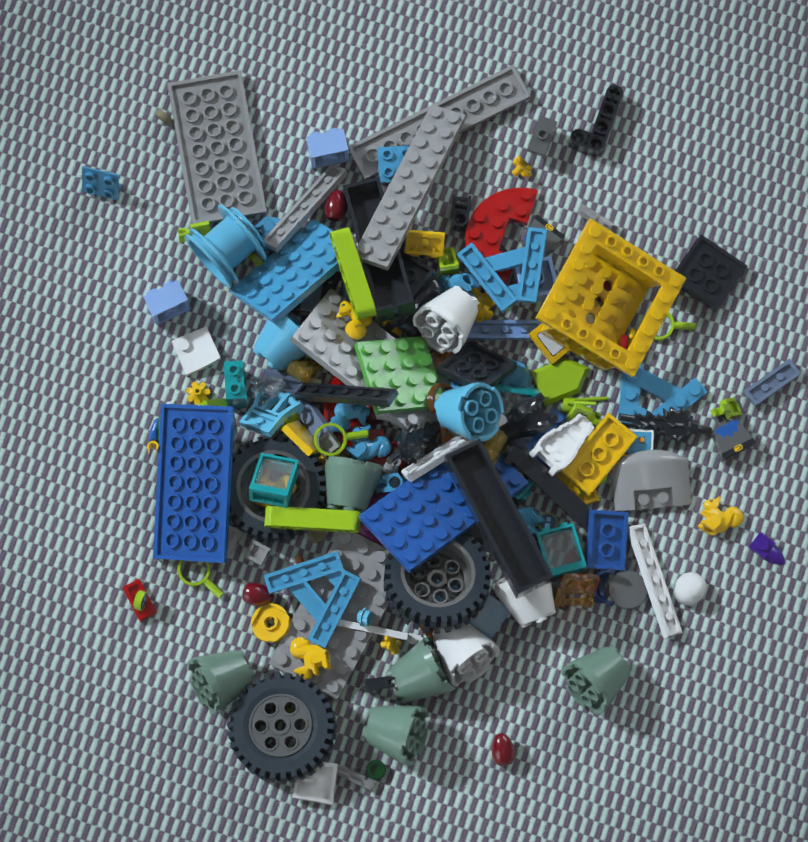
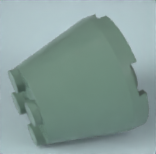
(350, 483)
(420, 673)
(219, 678)
(597, 678)
(397, 731)

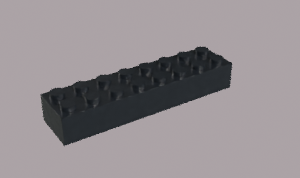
(388, 287)
(498, 518)

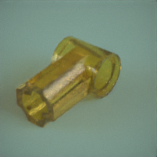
(303, 369)
(495, 444)

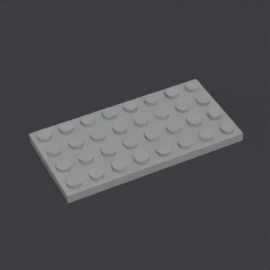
(216, 146)
(327, 342)
(346, 644)

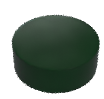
(376, 769)

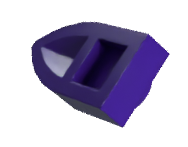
(767, 550)

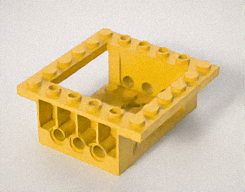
(631, 272)

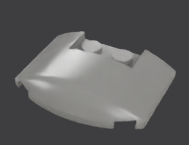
(650, 480)

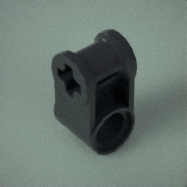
(460, 209)

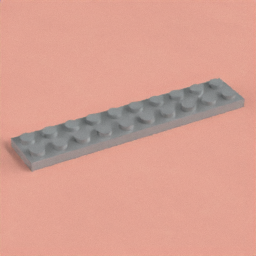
(477, 102)
(409, 186)

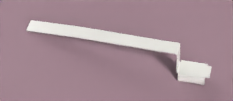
(411, 638)

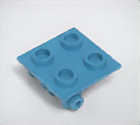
(389, 161)
(100, 183)

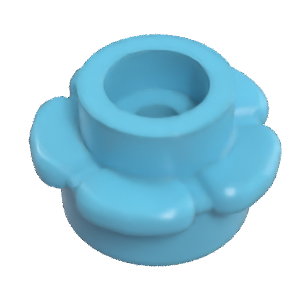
(365, 617)

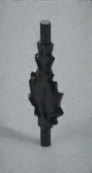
(673, 424)
(413, 442)

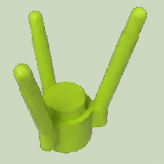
(569, 402)

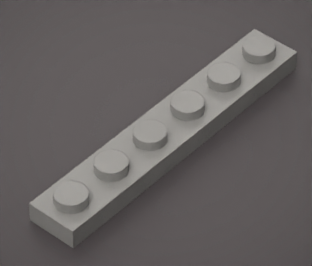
(305, 207)

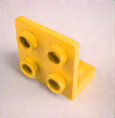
(425, 243)

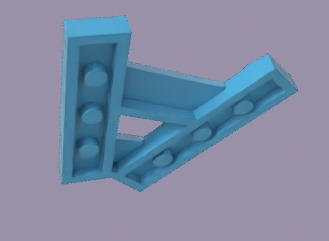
(528, 257)
(659, 388)
(327, 614)

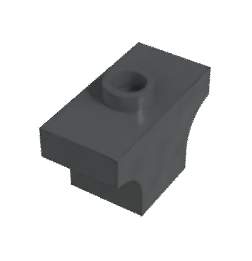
(542, 136)

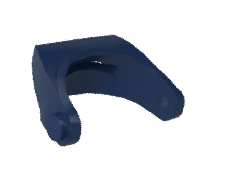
(600, 596)

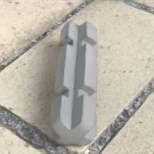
(356, 777)

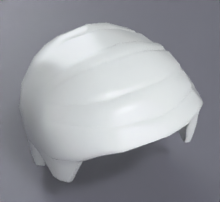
(690, 589)

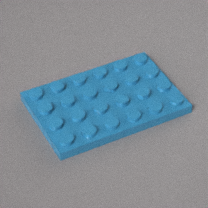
(290, 274)

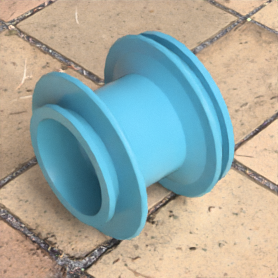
(227, 245)

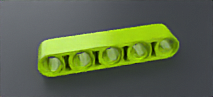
(352, 273)
(312, 519)

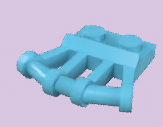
(267, 421)

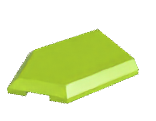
(560, 379)

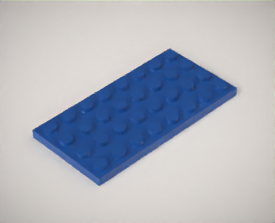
(194, 483)
(427, 514)

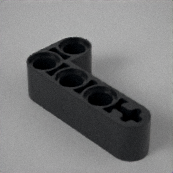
(602, 120)

